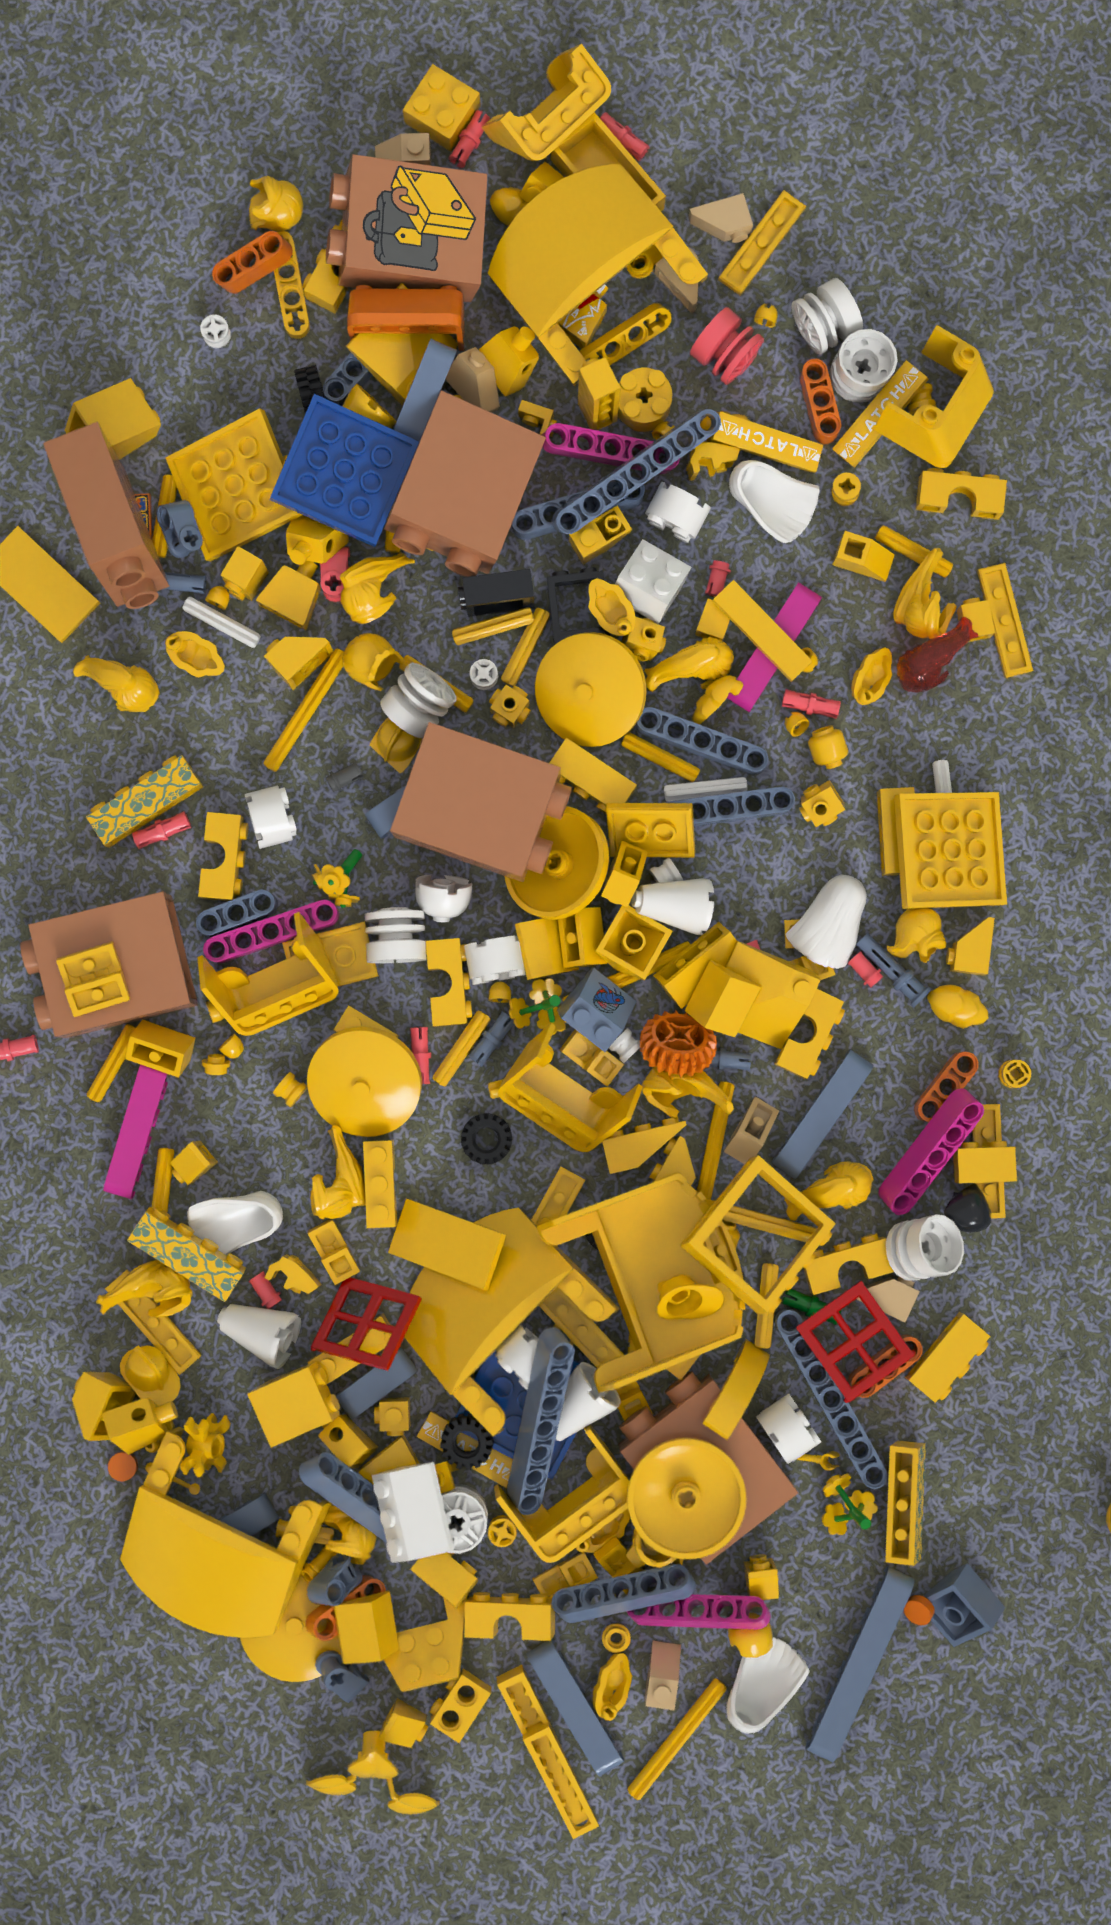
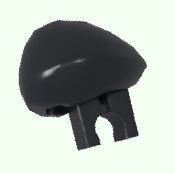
(969, 1210)

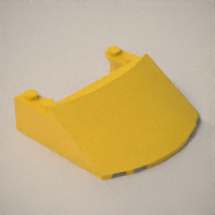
(573, 244)
(641, 1247)
(464, 1324)
(207, 1568)

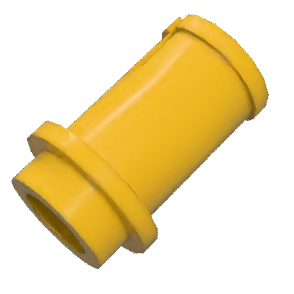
(312, 1569)

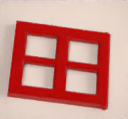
(365, 1322)
(854, 1341)

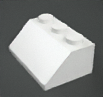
(412, 1512)

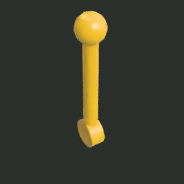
(193, 1488)

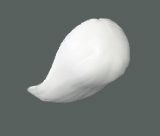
(774, 499)
(831, 923)
(236, 1220)
(765, 1686)

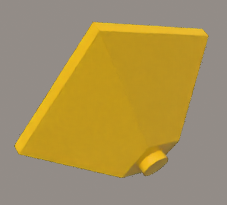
(394, 357)
(783, 994)

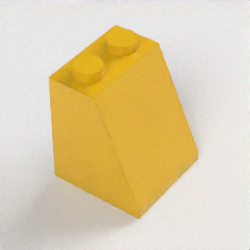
(121, 415)
(294, 1403)

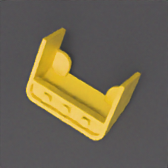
(938, 433)
(275, 992)
(561, 1103)
(580, 1513)

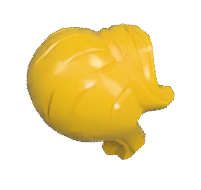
(276, 205)
(370, 659)
(919, 932)

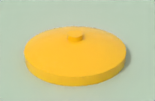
(590, 689)
(572, 871)
(364, 1081)
(686, 1498)
(291, 1650)

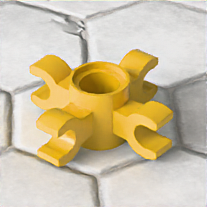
(205, 1445)

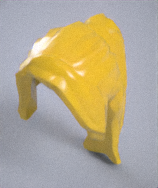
(363, 585)
(916, 609)
(705, 659)
(129, 686)
(664, 1089)
(845, 1186)
(347, 1188)
(156, 1282)
(356, 1539)

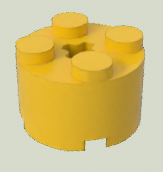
(655, 388)

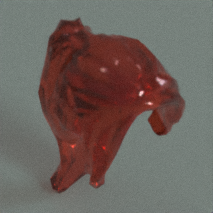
(920, 667)

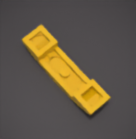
(737, 1390)

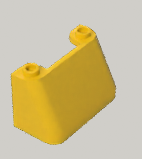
(578, 93)

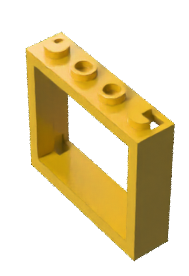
(694, 1241)

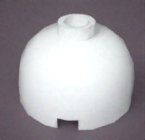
(443, 897)

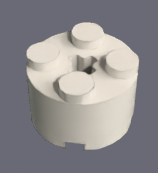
(677, 511)
(270, 817)
(494, 960)
(518, 1354)
(788, 1429)

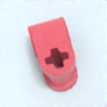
(331, 573)

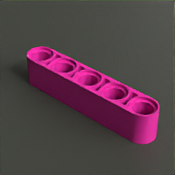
(596, 449)
(759, 668)
(257, 931)
(135, 1132)
(931, 1151)
(711, 1616)

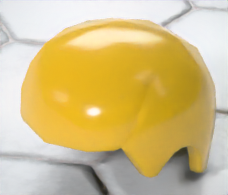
(752, 1642)

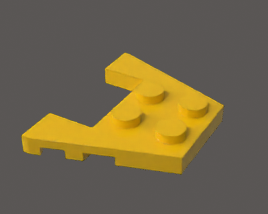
(429, 1652)

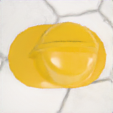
(395, 745)
(686, 1300)
(150, 1374)

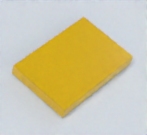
(654, 827)
(346, 953)

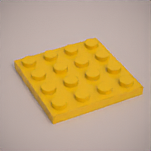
(231, 482)
(950, 850)

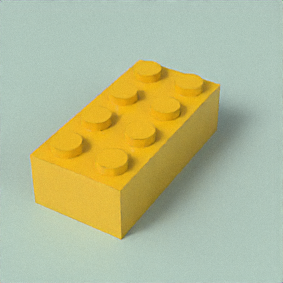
(596, 145)

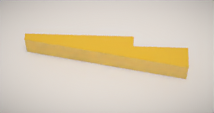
(546, 1751)

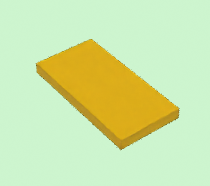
(43, 585)
(447, 1244)

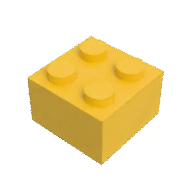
(441, 107)

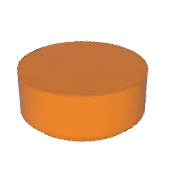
(122, 1466)
(919, 1610)

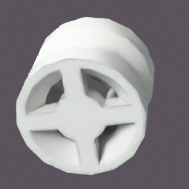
(213, 325)
(480, 670)
(666, 872)
(625, 1045)

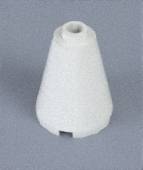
(677, 903)
(261, 1331)
(583, 1402)

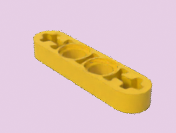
(288, 285)
(620, 334)

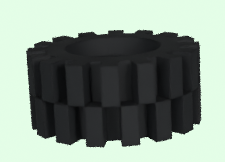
(308, 384)
(469, 1133)
(461, 1457)

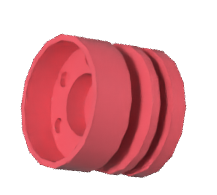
(726, 345)

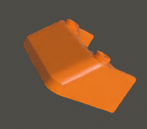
(406, 311)

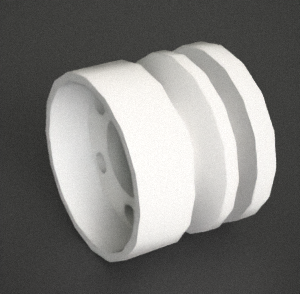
(827, 315)
(869, 351)
(417, 699)
(395, 936)
(924, 1247)
(471, 1506)

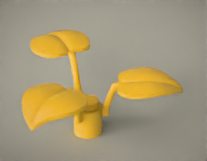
(374, 1763)

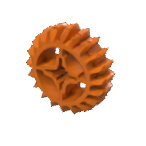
(683, 1047)

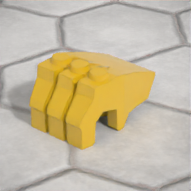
(713, 456)
(298, 1275)

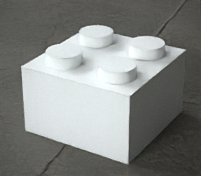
(652, 580)

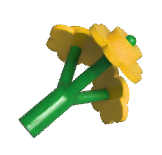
(337, 880)
(545, 997)
(860, 1506)

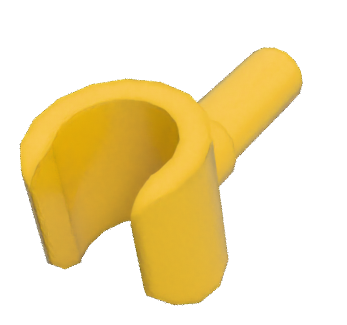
(821, 1459)

